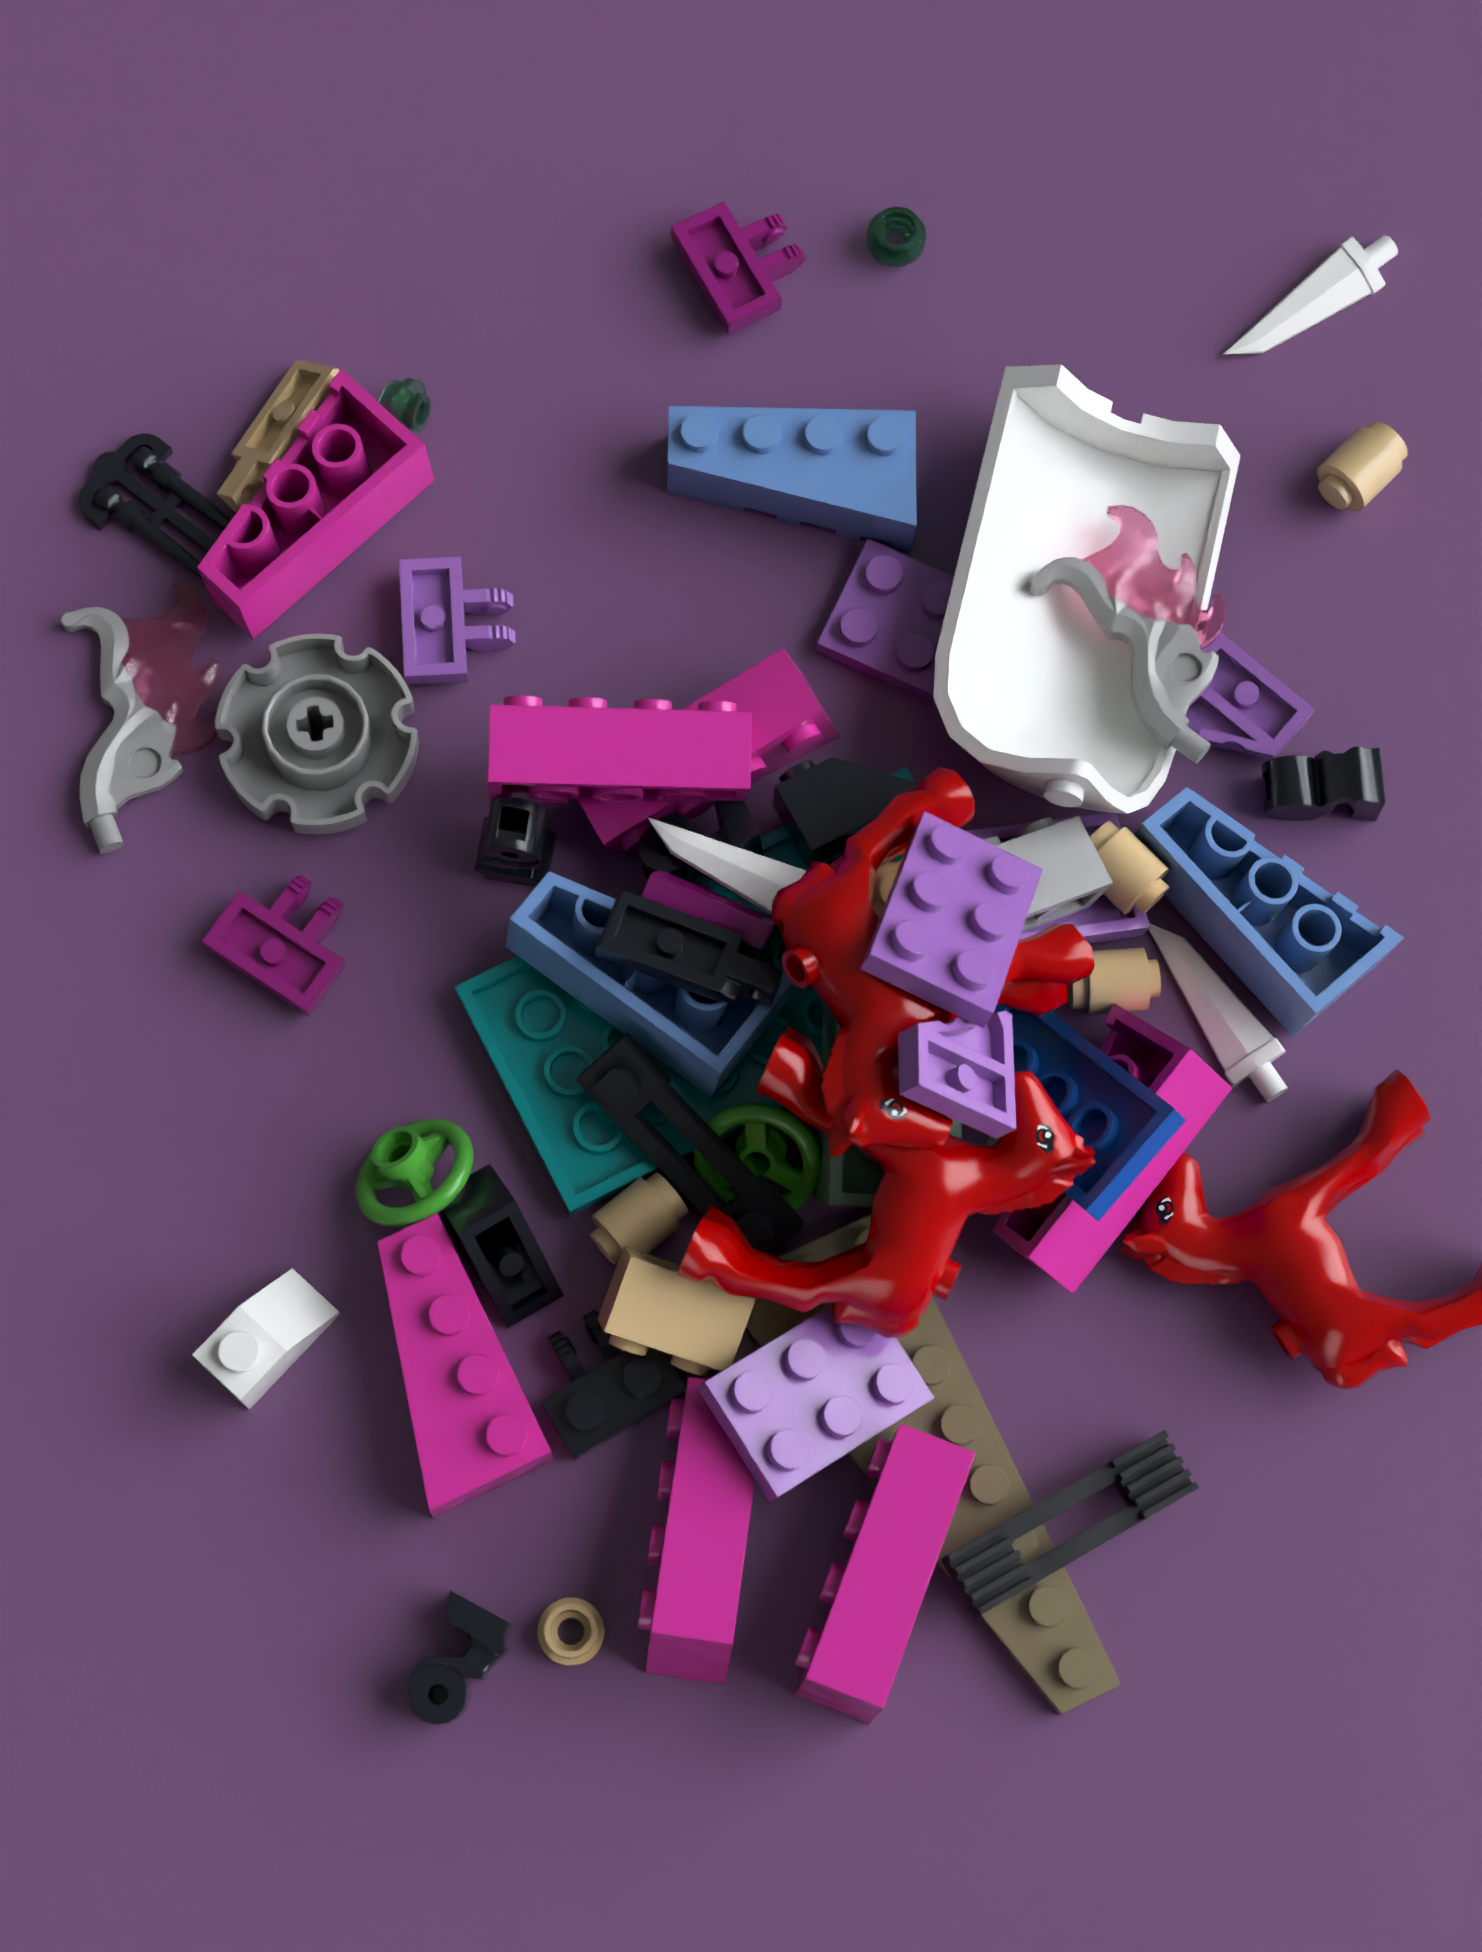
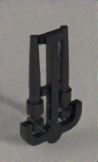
(112, 470)

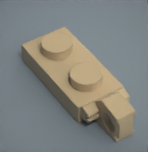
(275, 429)

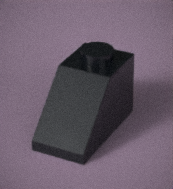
(831, 803)
(501, 1247)

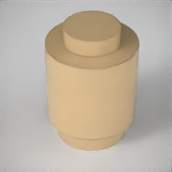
(1361, 466)
(1132, 867)
(1117, 978)
(638, 1217)

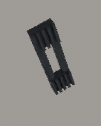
(624, 1083)
(990, 1568)

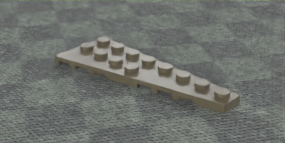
(1044, 1623)

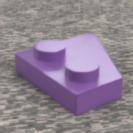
(1246, 706)
(962, 1071)

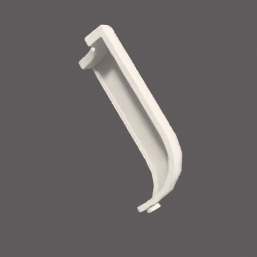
(1035, 677)

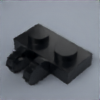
(609, 1396)

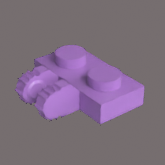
(435, 620)

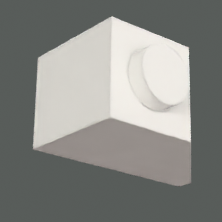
(265, 1336)

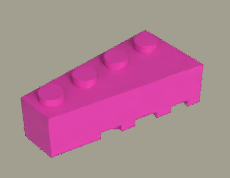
(316, 506)
(785, 727)
(618, 751)
(1062, 1235)
(459, 1385)
(698, 1547)
(885, 1573)

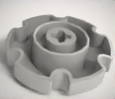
(271, 722)

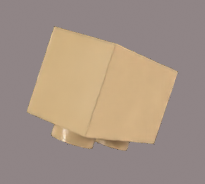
(672, 1314)

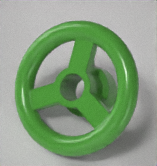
(766, 1132)
(406, 1160)

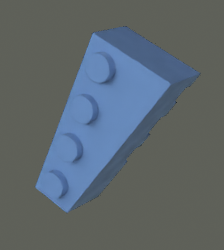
(801, 464)
(1260, 912)
(689, 1033)

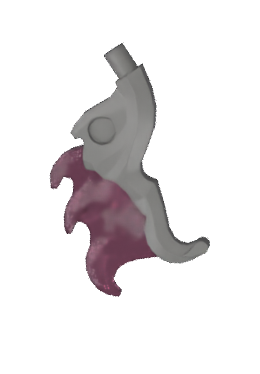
(1158, 618)
(154, 703)

